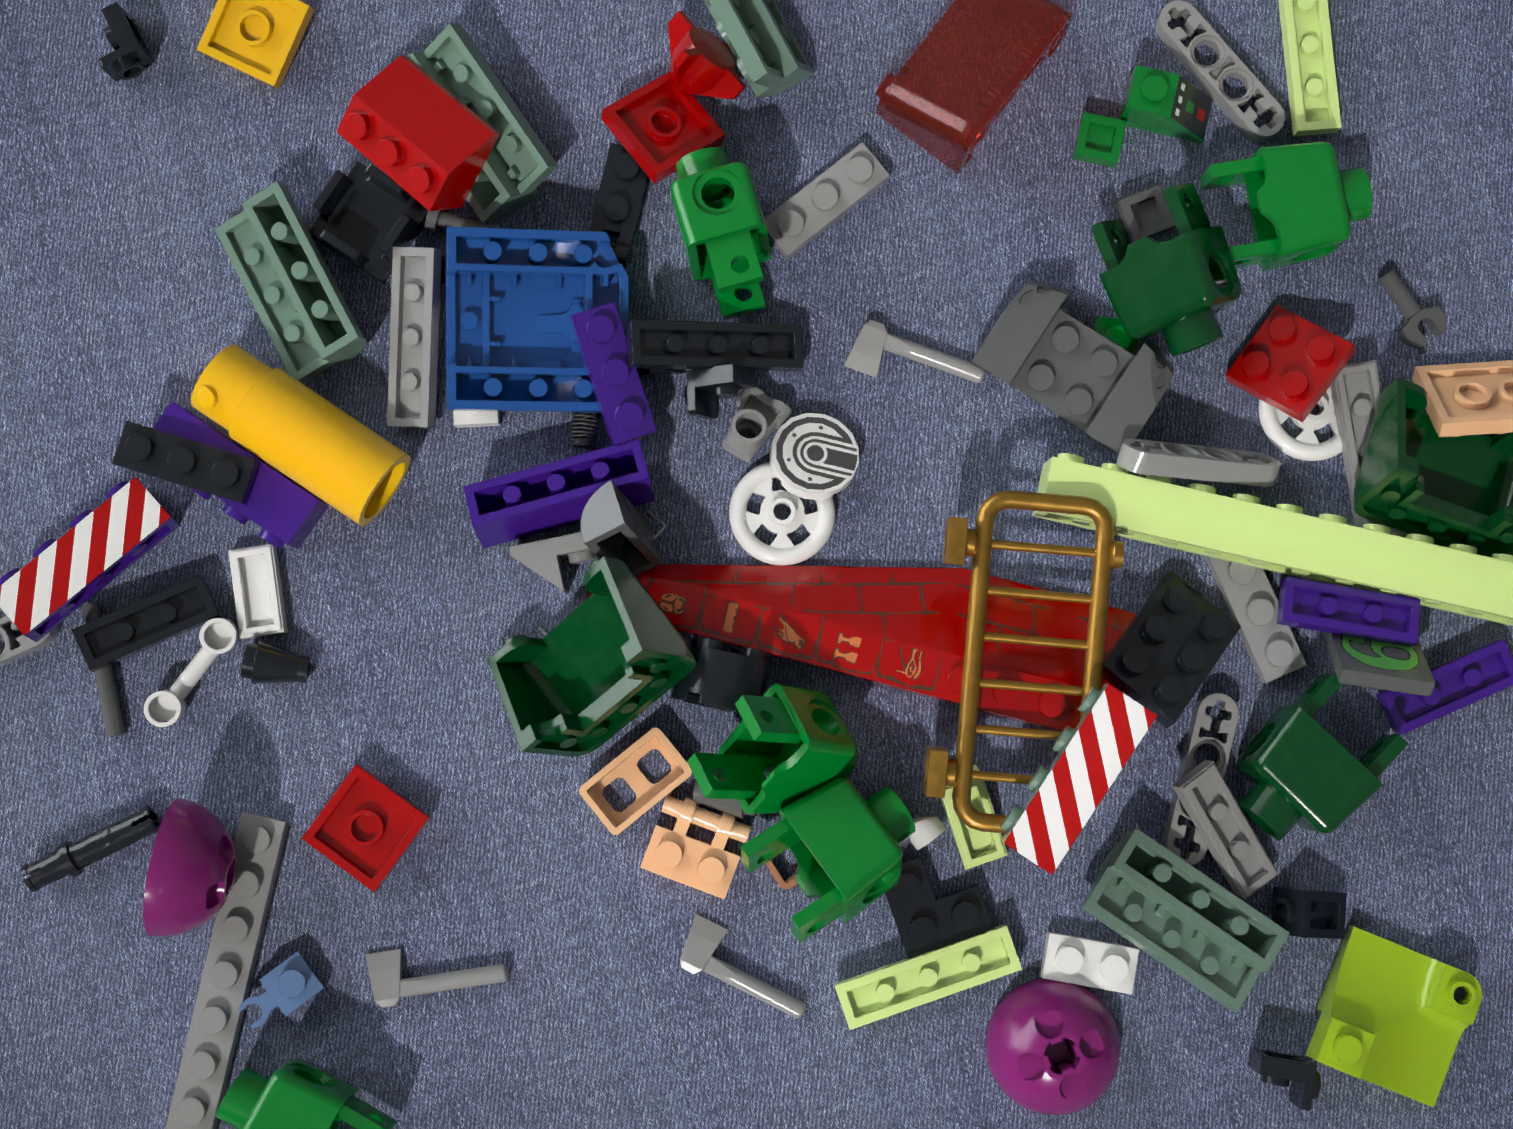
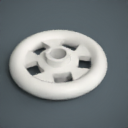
(1306, 444)
(782, 550)

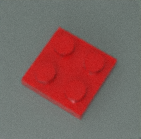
(661, 126)
(1290, 363)
(366, 827)

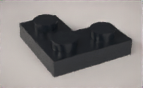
(934, 922)

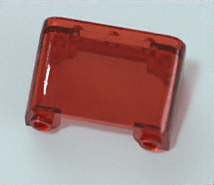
(969, 73)

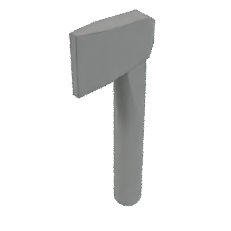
(873, 339)
(698, 957)
(390, 988)

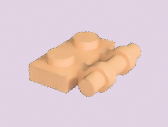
(692, 860)

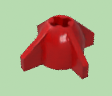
(701, 61)

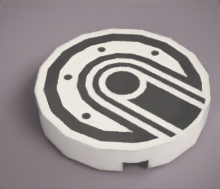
(814, 456)

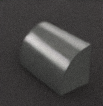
(618, 530)

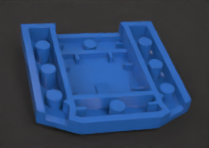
(512, 313)

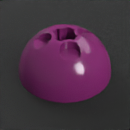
(187, 870)
(1030, 1036)

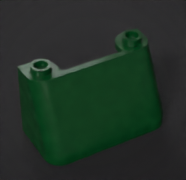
(1435, 484)
(592, 668)

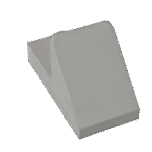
(546, 555)

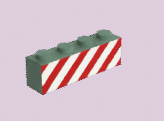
(1077, 778)

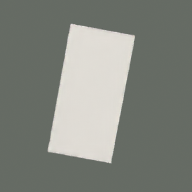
(258, 591)

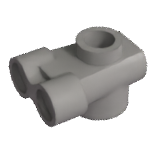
(755, 416)

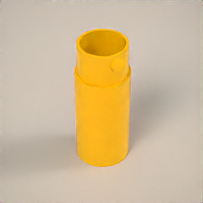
(301, 434)

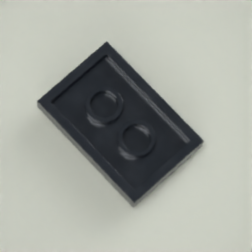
(1168, 648)

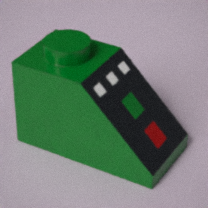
(1165, 104)

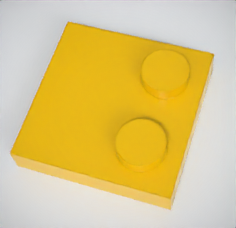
(256, 36)

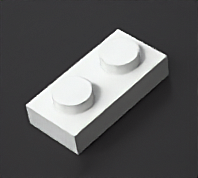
(1089, 962)

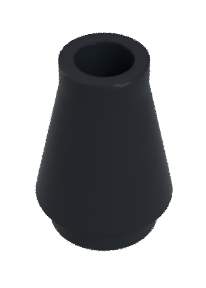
(273, 664)

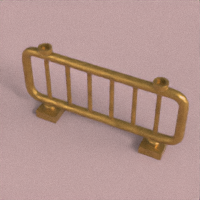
(978, 543)

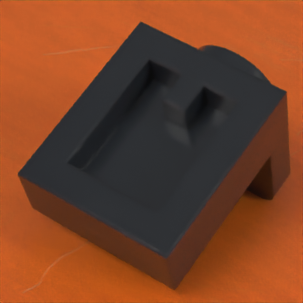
(130, 49)
(710, 383)
(1310, 912)
(1280, 1068)

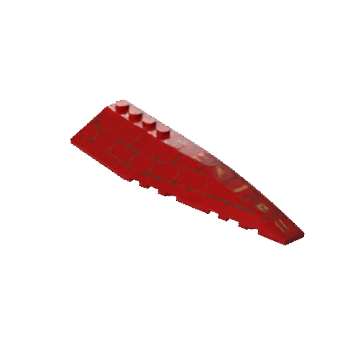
(887, 628)

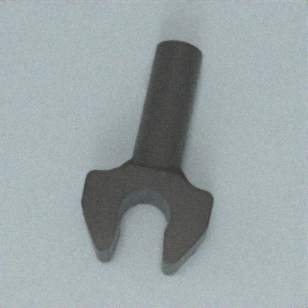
(1412, 312)

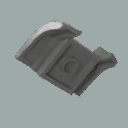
(1074, 367)

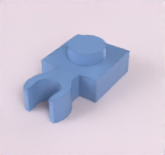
(287, 988)

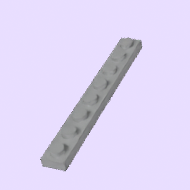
(228, 974)

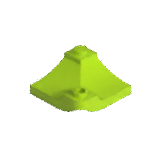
(1392, 1016)

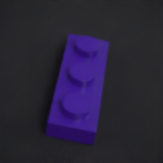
(614, 384)
(1349, 611)
(1456, 686)

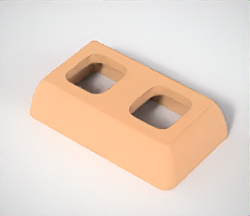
(627, 767)

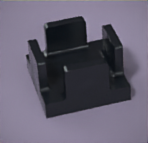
(366, 218)

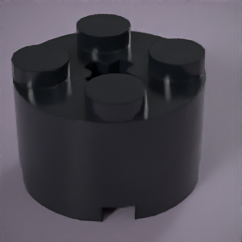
(722, 675)

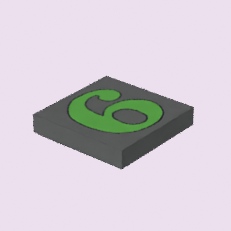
(1380, 665)

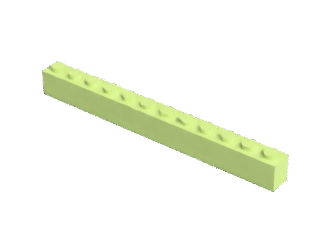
(1285, 539)

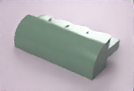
(761, 44)
(518, 156)
(290, 284)
(1183, 919)

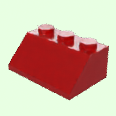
(418, 134)

